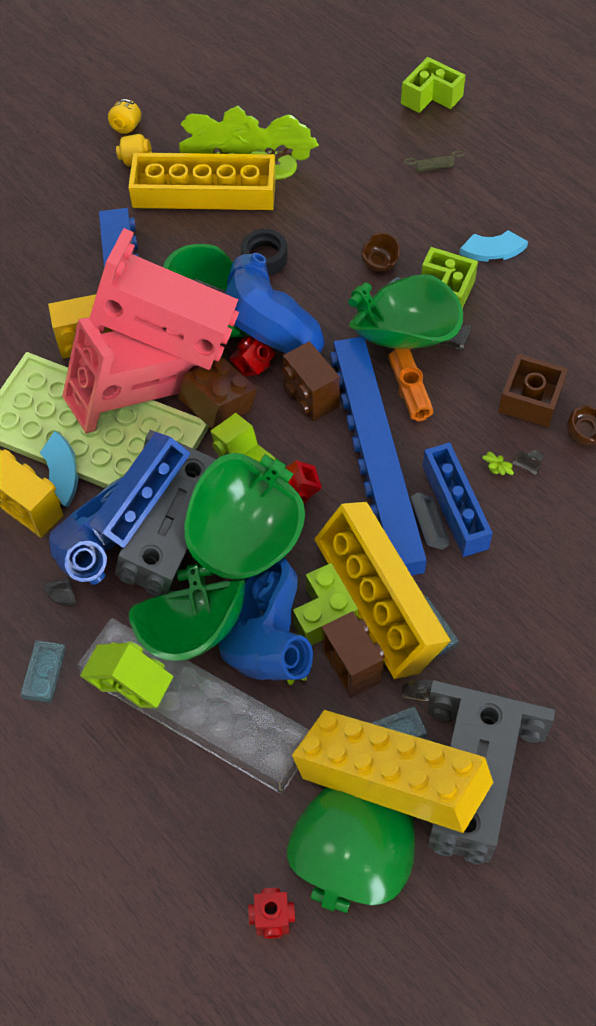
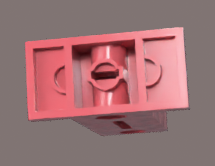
(162, 307)
(117, 372)

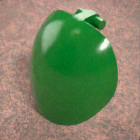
(205, 264)
(407, 313)
(243, 516)
(190, 619)
(351, 850)

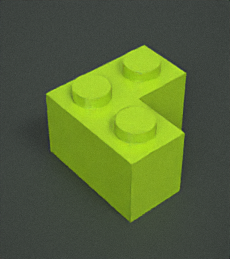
(432, 82)
(453, 270)
(237, 436)
(328, 603)
(129, 672)

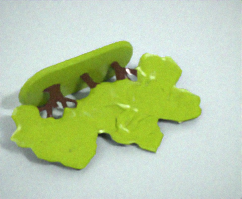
(242, 136)

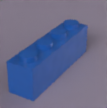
(111, 226)
(140, 489)
(457, 499)

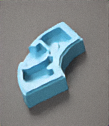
(496, 247)
(61, 467)

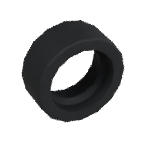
(271, 238)

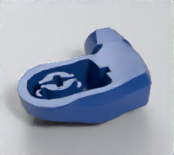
(269, 313)
(77, 546)
(261, 637)

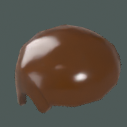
(381, 252)
(582, 425)

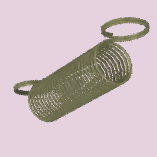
(435, 167)

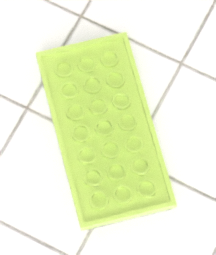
(35, 409)

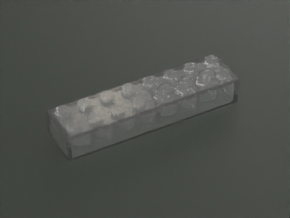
(218, 717)

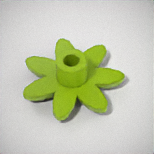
(497, 464)

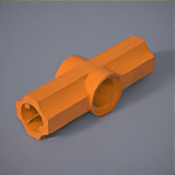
(410, 384)

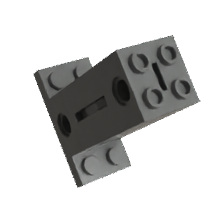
(159, 542)
(488, 728)

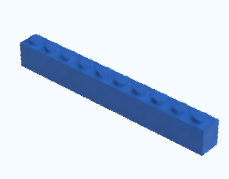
(377, 451)

